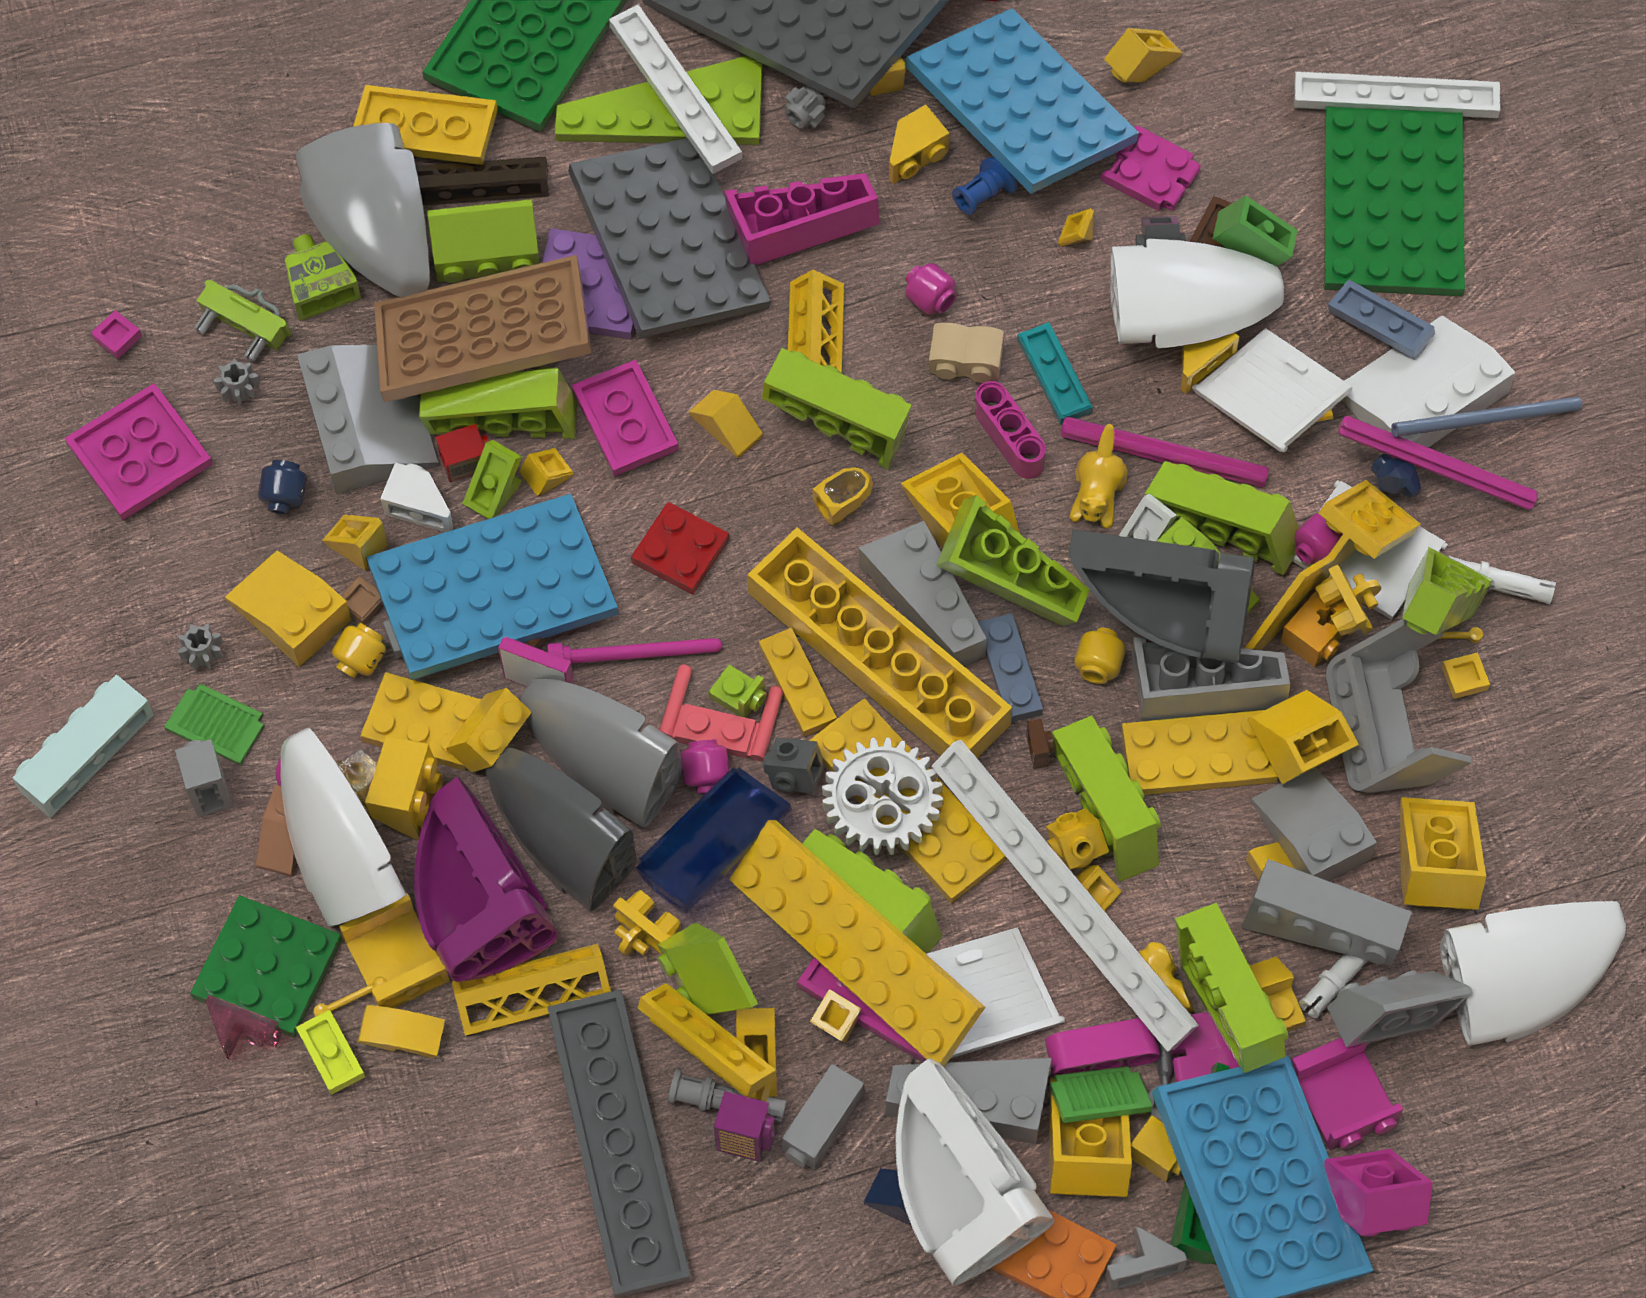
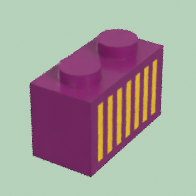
(744, 1127)

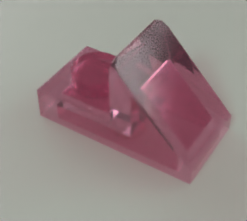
(232, 1021)

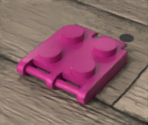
(1153, 171)
(1201, 1050)

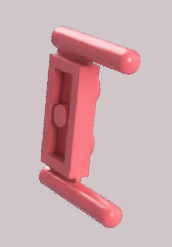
(738, 734)

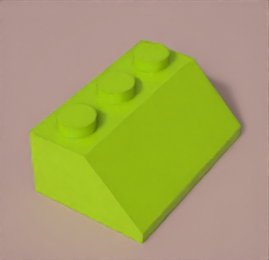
(483, 239)

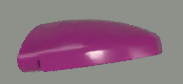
(474, 891)

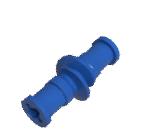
(984, 186)

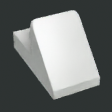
(1149, 520)

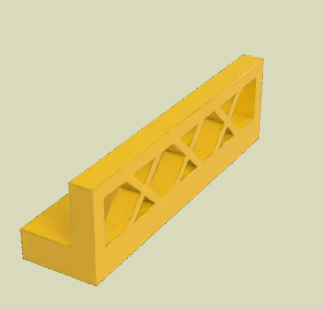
(805, 318)
(528, 976)
(708, 1042)

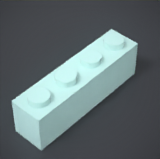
(82, 745)

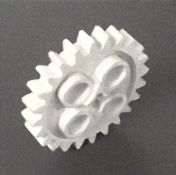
(862, 819)

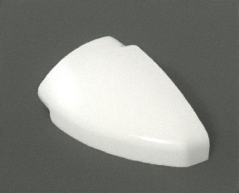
(1188, 292)
(333, 835)
(1530, 965)
(961, 1179)

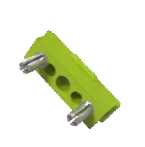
(242, 315)

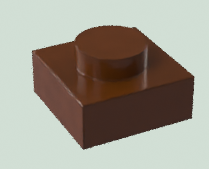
(1039, 743)

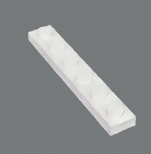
(675, 89)
(1396, 93)

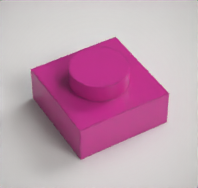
(116, 334)

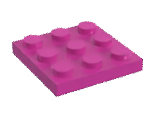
(138, 451)

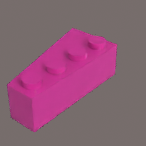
(801, 215)

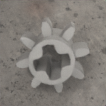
(805, 107)
(228, 383)
(196, 638)

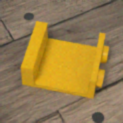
(394, 947)

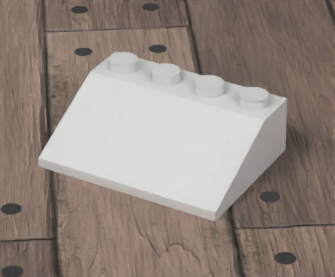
(1446, 378)

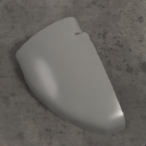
(368, 204)
(602, 747)

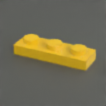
(797, 682)

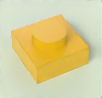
(1465, 675)

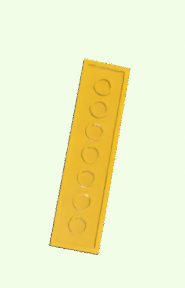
(857, 943)

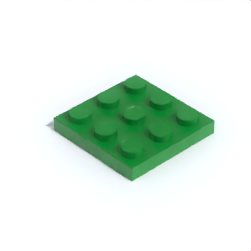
(267, 963)

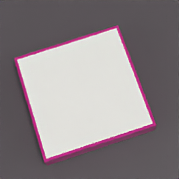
(524, 663)

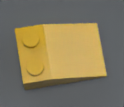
(942, 489)
(290, 606)
(1440, 854)
(1089, 1155)

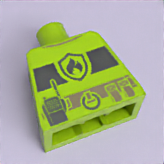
(319, 278)

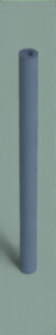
(1486, 416)

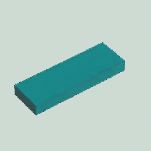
(1054, 372)

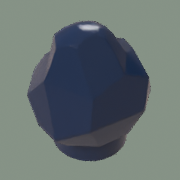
(1396, 476)

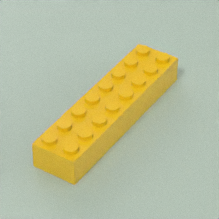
(877, 647)

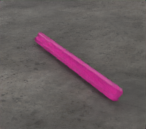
(1167, 451)
(1437, 463)

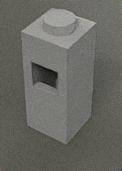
(822, 1117)

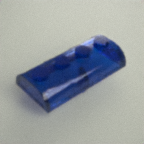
(710, 839)

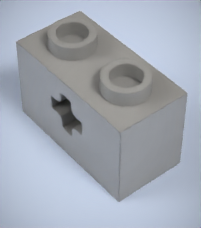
(203, 777)

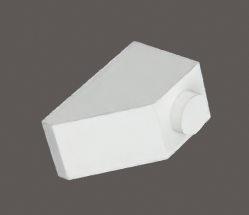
(415, 498)

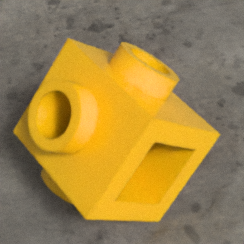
(1077, 838)

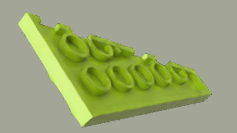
(640, 116)

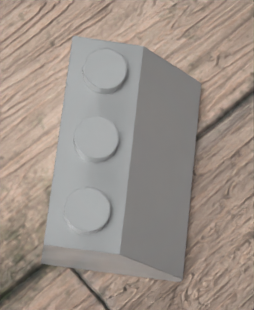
(1395, 1006)

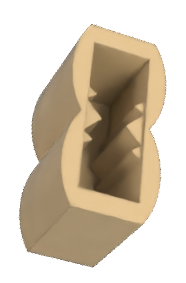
(966, 352)

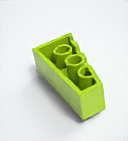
(500, 404)
(838, 404)
(1230, 512)
(1001, 560)
(1443, 593)
(1109, 795)
(904, 907)
(1229, 988)

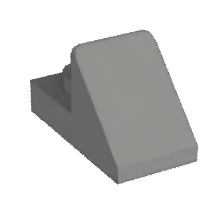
(1154, 1261)

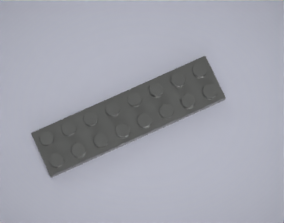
(618, 1144)

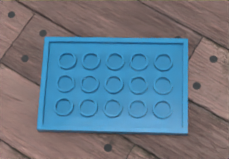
(1021, 100)
(489, 581)
(1260, 1181)

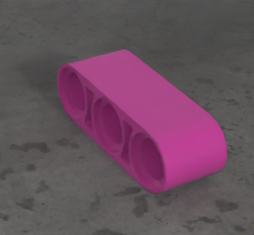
(1010, 444)
(1102, 1047)

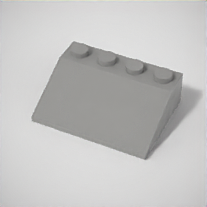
(354, 423)

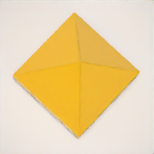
(1077, 228)

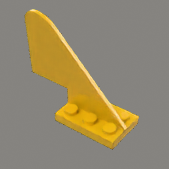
(1368, 524)

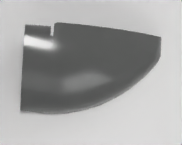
(1169, 591)
(558, 827)

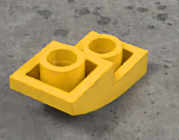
(401, 1030)

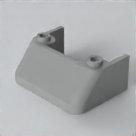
(1367, 690)

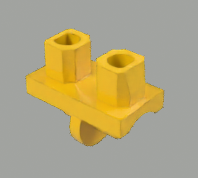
(1338, 588)
(633, 916)

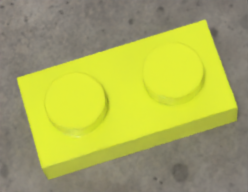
(330, 1052)

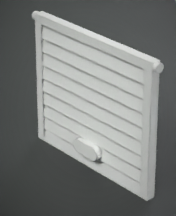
(1273, 389)
(1391, 569)
(1006, 982)

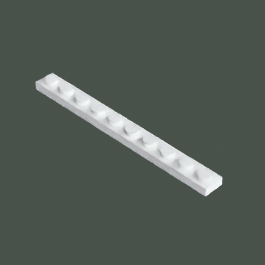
(1065, 896)

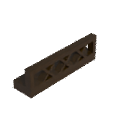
(486, 182)

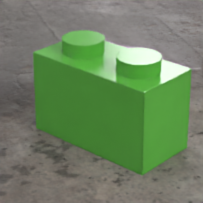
(1255, 232)

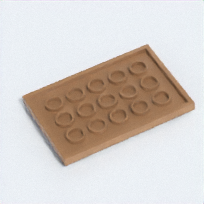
(481, 328)

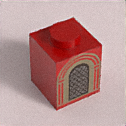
(461, 451)

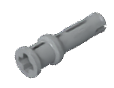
(709, 1094)

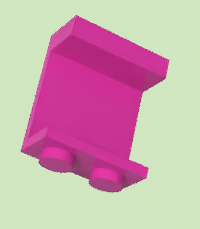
(1344, 1094)

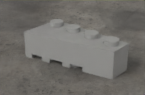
(925, 593)
(1190, 686)
(1325, 915)
(1003, 1090)

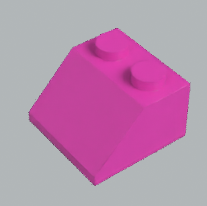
(1379, 1192)

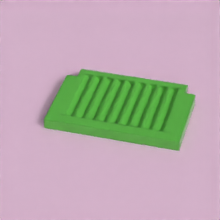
(214, 716)
(1099, 1094)

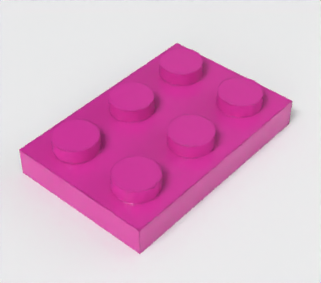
(625, 417)

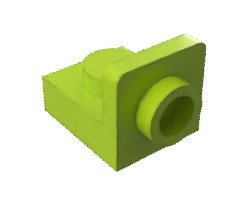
(738, 692)

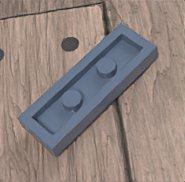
(1381, 319)
(1010, 667)

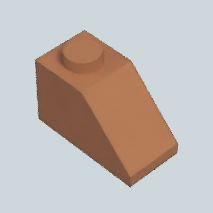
(275, 846)

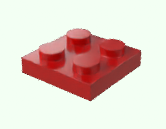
(680, 548)

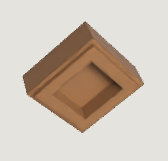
(362, 600)

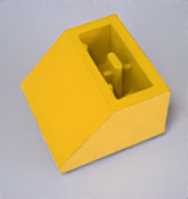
(1302, 734)
(403, 785)

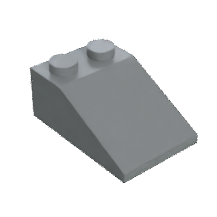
(1315, 826)

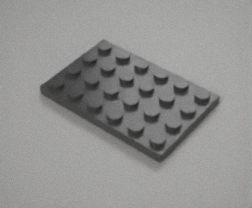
(668, 237)

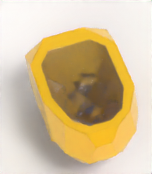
(842, 493)

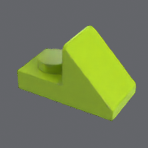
(493, 480)

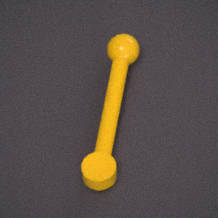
(1474, 635)
(321, 1008)

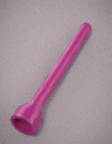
(636, 651)

